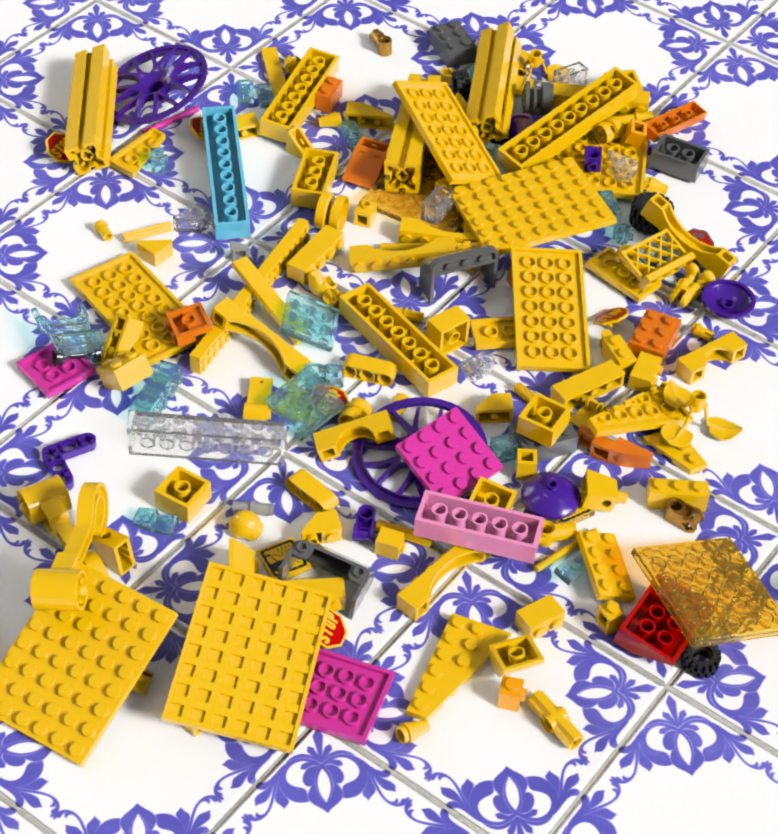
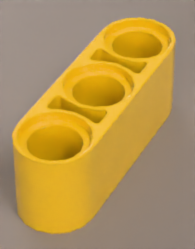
(369, 369)
(311, 491)

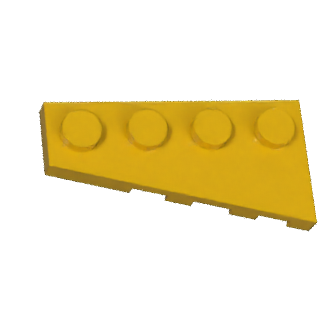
(137, 153)

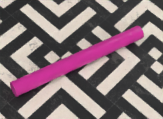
(173, 119)

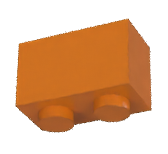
(329, 94)

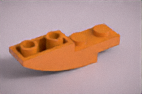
(614, 452)

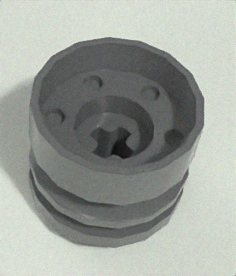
(537, 98)

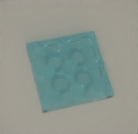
(309, 321)
(305, 403)

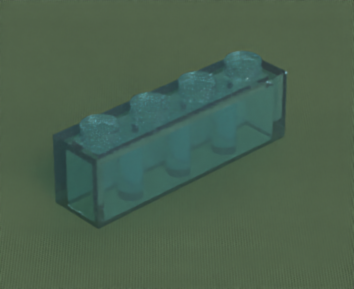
(158, 388)

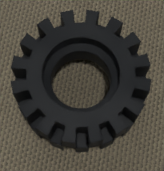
(461, 83)
(698, 667)

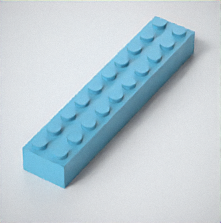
(225, 173)

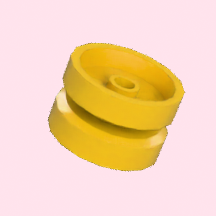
(331, 211)

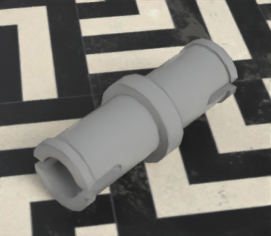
(257, 508)

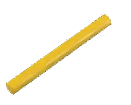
(558, 555)

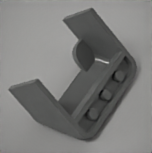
(450, 262)
(332, 562)

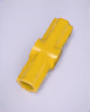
(557, 532)
(555, 719)

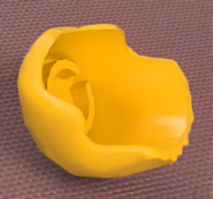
(319, 284)
(245, 525)

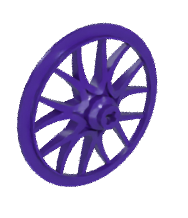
(158, 82)
(396, 462)

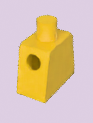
(600, 492)
(115, 551)

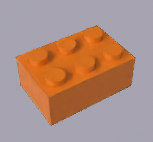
(655, 334)

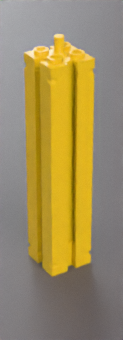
(494, 83)
(91, 110)
(407, 150)

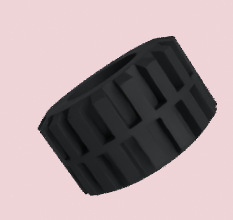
(637, 220)

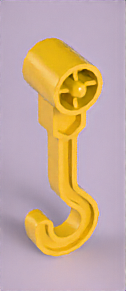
(49, 503)
(66, 582)

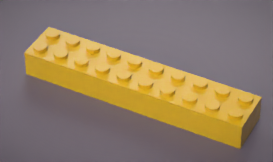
(568, 121)

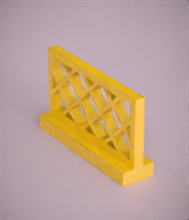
(655, 275)

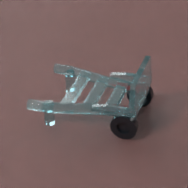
(74, 341)

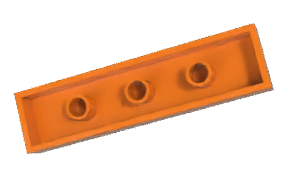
(675, 120)

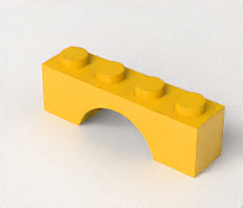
(726, 348)
(332, 440)

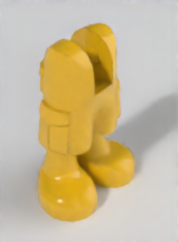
(688, 287)

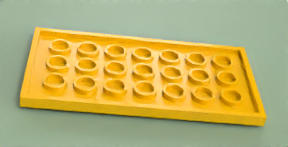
(446, 131)
(134, 291)
(549, 310)

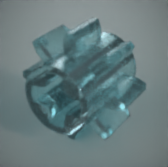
(623, 233)

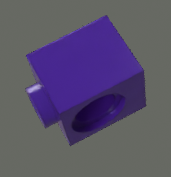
(592, 159)

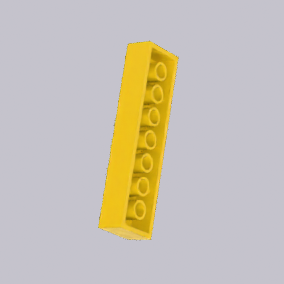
(298, 94)
(398, 340)

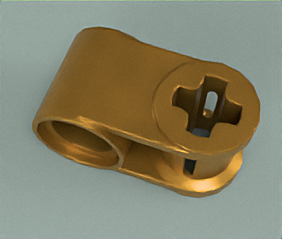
(682, 514)

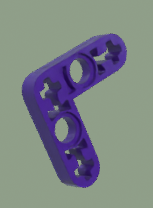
(60, 455)

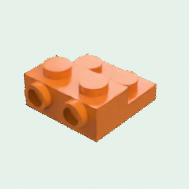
(187, 324)

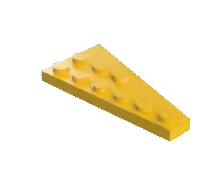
(638, 413)
(455, 660)

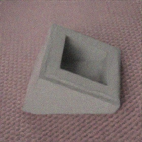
(238, 250)

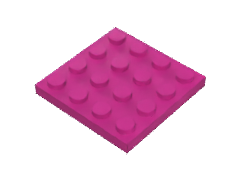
(449, 455)
(345, 696)

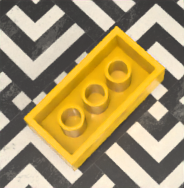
(314, 176)

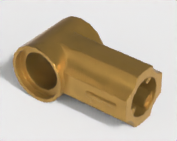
(382, 42)

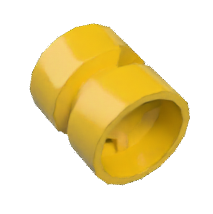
(609, 130)
(355, 409)

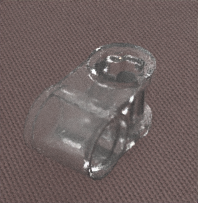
(478, 366)

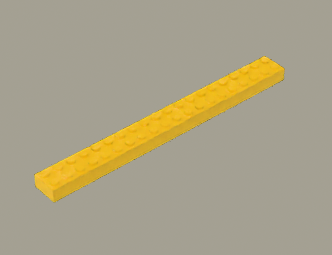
(270, 269)

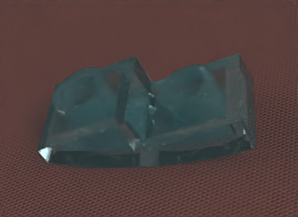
(152, 521)

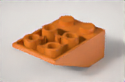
(366, 163)

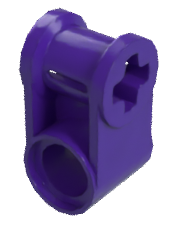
(365, 524)

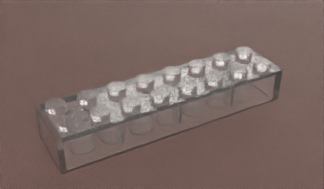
(207, 438)

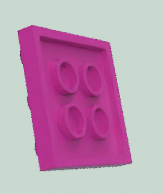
(54, 379)

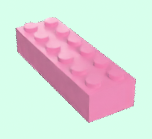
(478, 526)

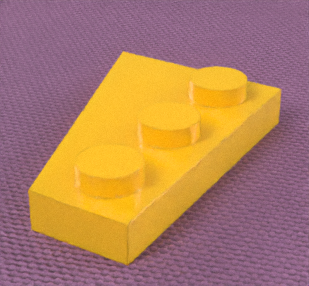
(683, 457)

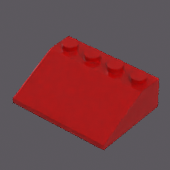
(651, 631)

